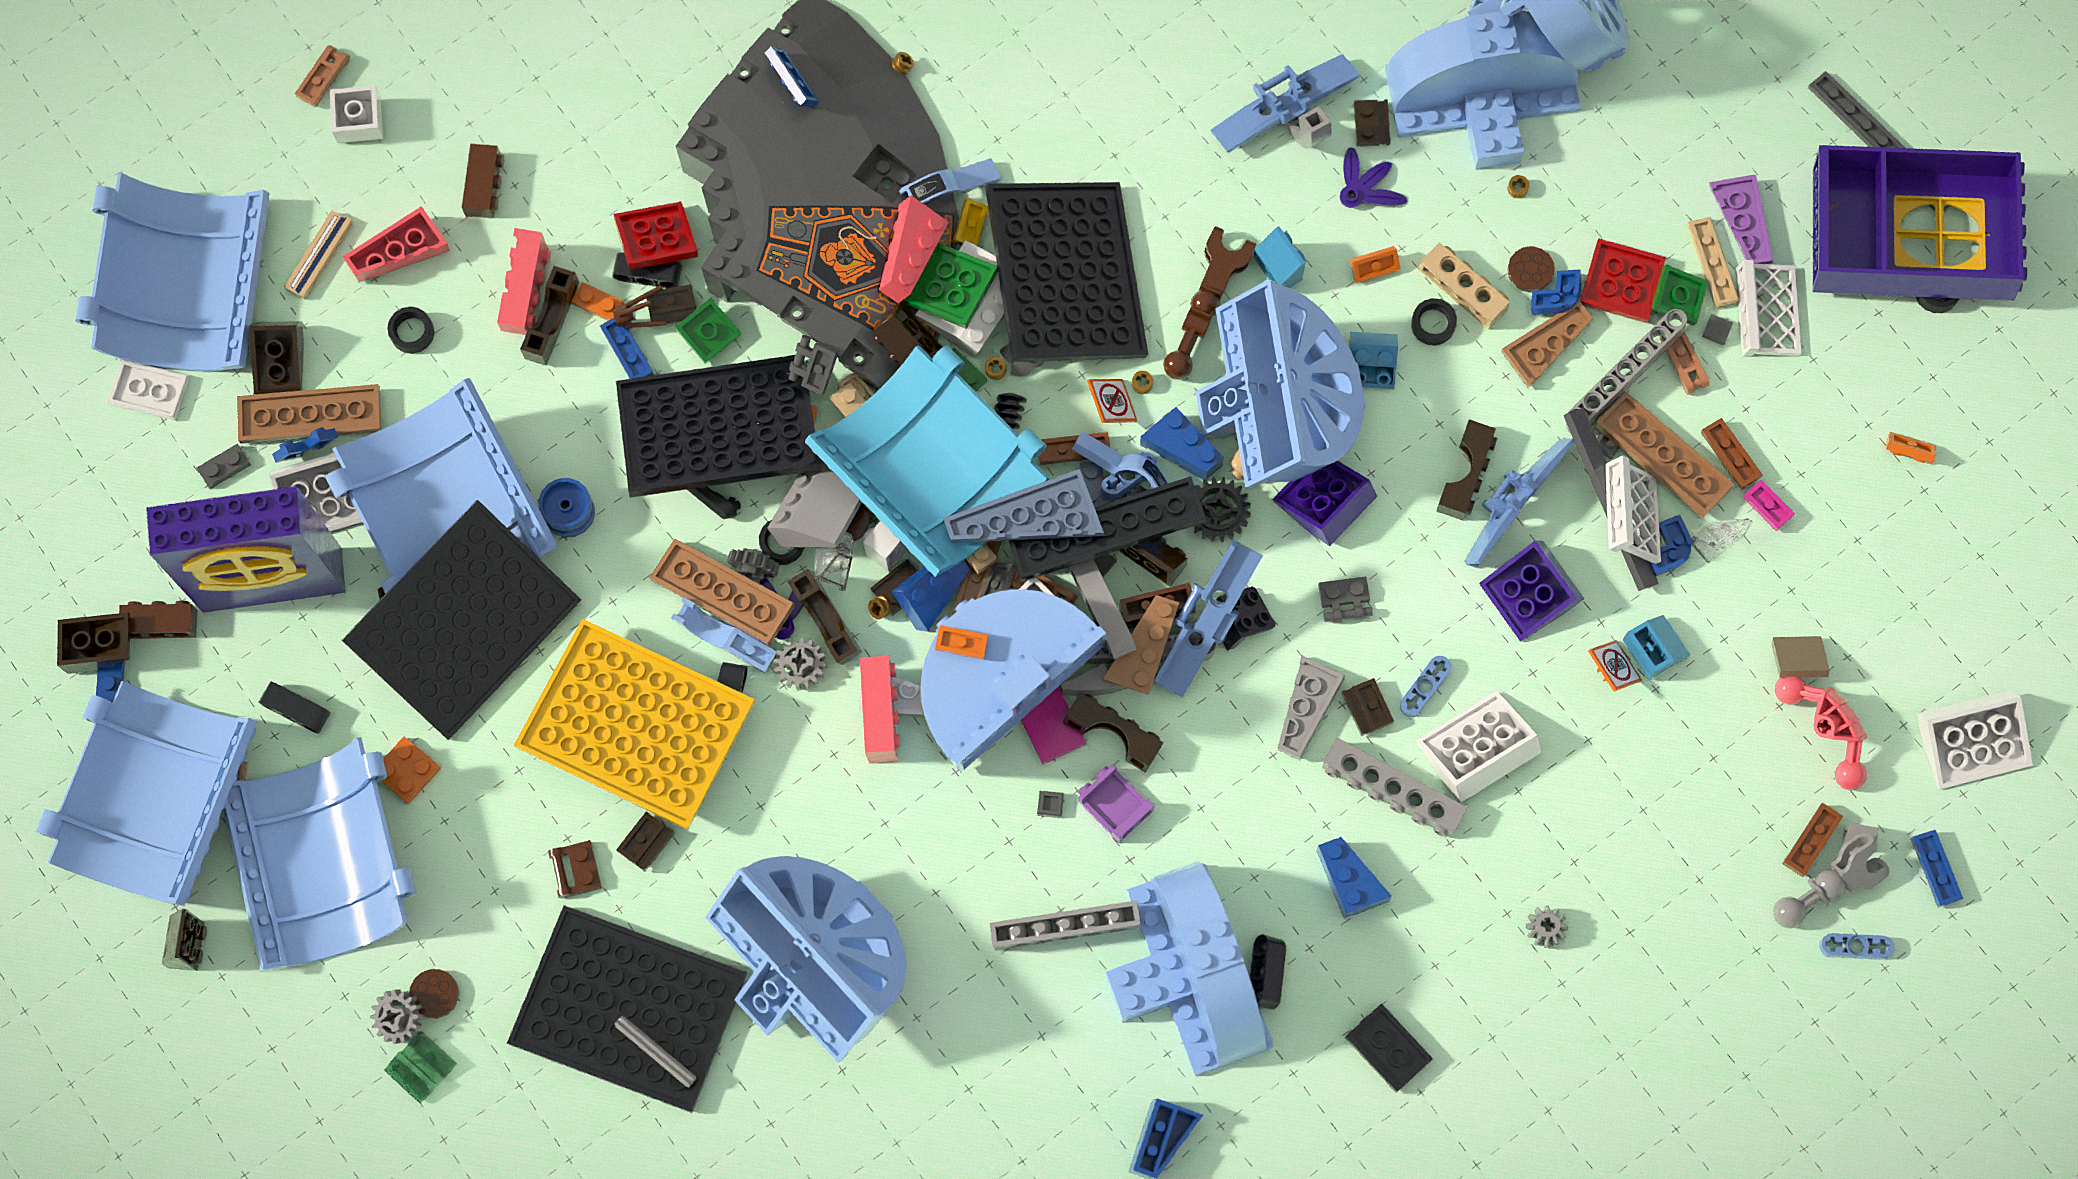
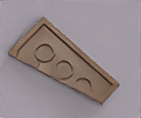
(1545, 343)
(1139, 668)

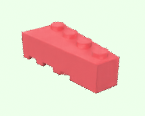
(912, 245)
(398, 246)
(523, 281)
(878, 709)

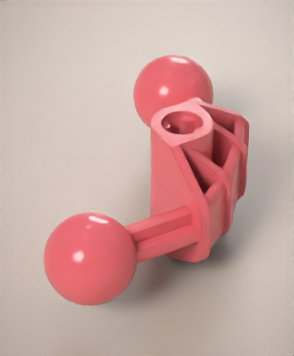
(1833, 721)

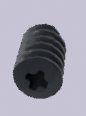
(1008, 407)

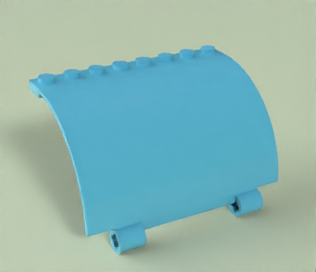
(928, 453)

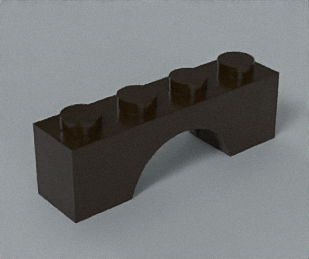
(543, 335)
(1457, 495)
(825, 615)
(1139, 745)

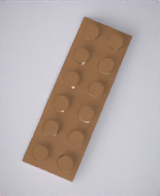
(300, 412)
(1664, 455)
(722, 592)

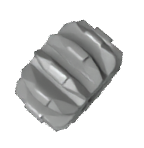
(1540, 932)

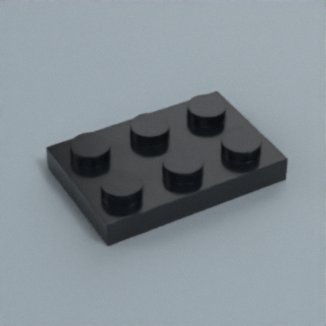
(1388, 1048)

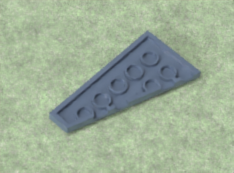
(1042, 511)

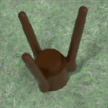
(626, 313)

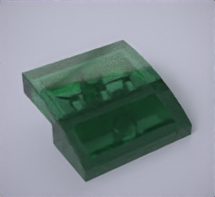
(420, 1067)

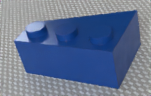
(1183, 444)
(925, 595)
(1350, 879)
(1161, 1136)

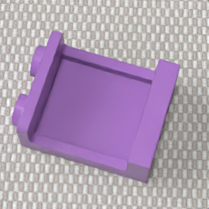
(1114, 803)

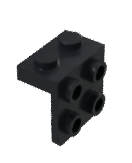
(1252, 618)

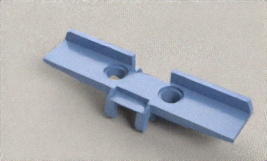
(1248, 121)
(1506, 508)
(1215, 620)

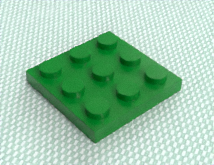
(952, 285)

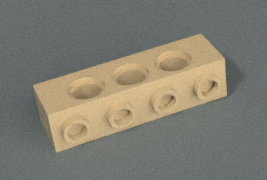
(1467, 297)

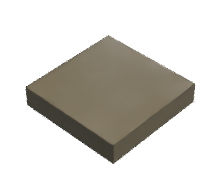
(1800, 657)

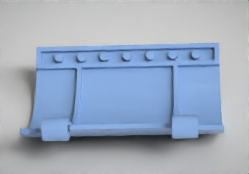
(175, 276)
(427, 472)
(147, 793)
(317, 859)

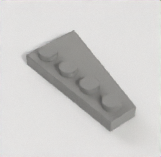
(1309, 703)

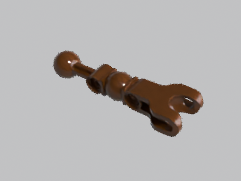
(1203, 304)

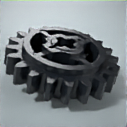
(1227, 511)

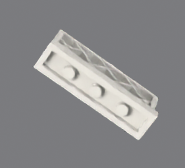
(1749, 304)
(1622, 511)

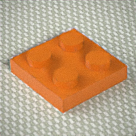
(408, 770)

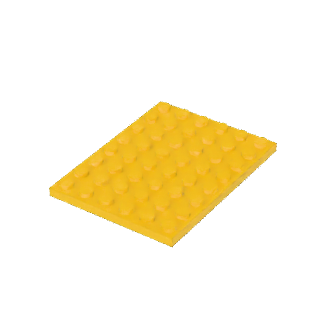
(634, 724)

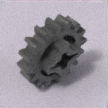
(753, 563)

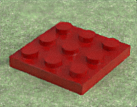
(655, 235)
(1622, 280)

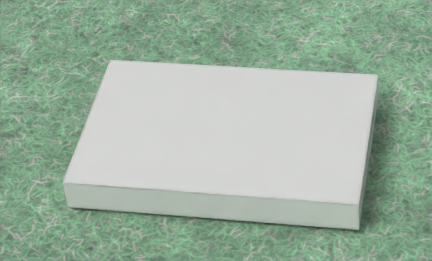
(148, 390)

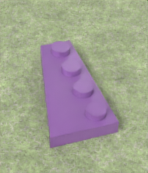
(1744, 214)

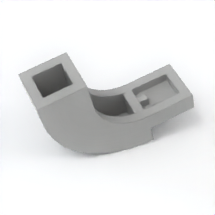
(1310, 128)

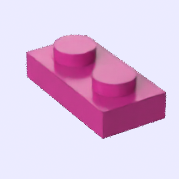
(1768, 505)

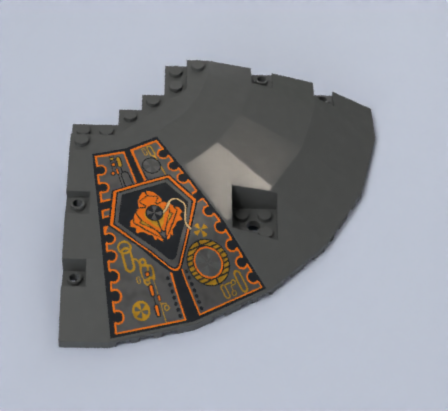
(800, 185)

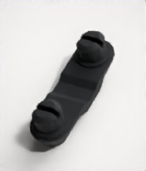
(716, 502)

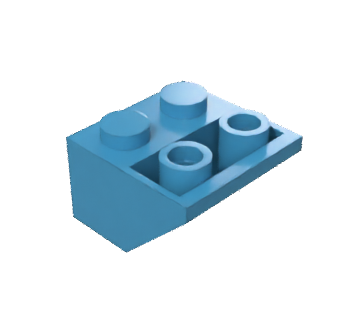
(1280, 259)
(1375, 357)
(1655, 646)

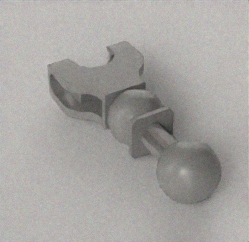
(1849, 871)

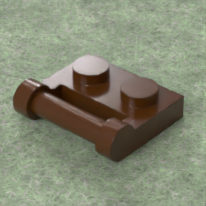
(583, 869)

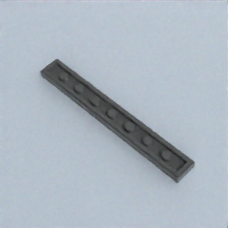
(1853, 114)
(1595, 465)

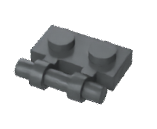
(819, 367)
(1345, 592)

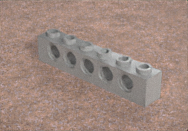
(1387, 775)
(1065, 925)

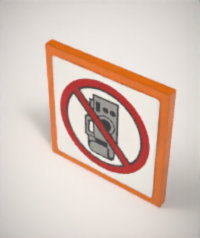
(1112, 400)
(1614, 665)

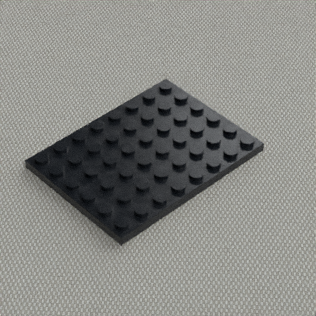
(1066, 271)
(715, 426)
(461, 620)
(607, 972)

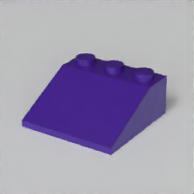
(1327, 500)
(1531, 590)

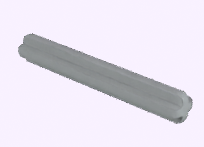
(655, 1051)

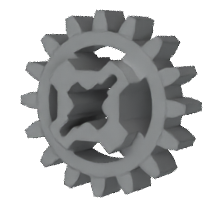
(809, 665)
(404, 1024)

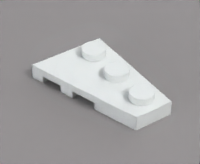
(908, 697)

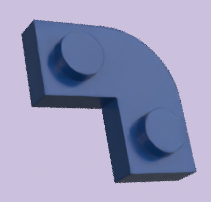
(1559, 299)
(318, 439)
(1677, 545)

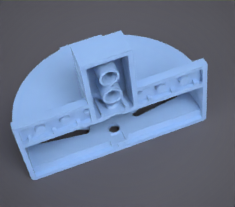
(1578, 29)
(1483, 79)
(1286, 386)
(1028, 654)
(814, 948)
(1192, 971)

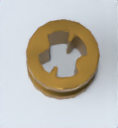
(903, 63)
(1523, 191)
(1000, 374)
(1135, 384)
(884, 603)

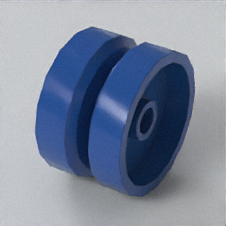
(554, 503)

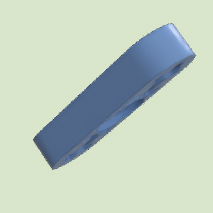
(1124, 485)
(1430, 668)
(1838, 951)

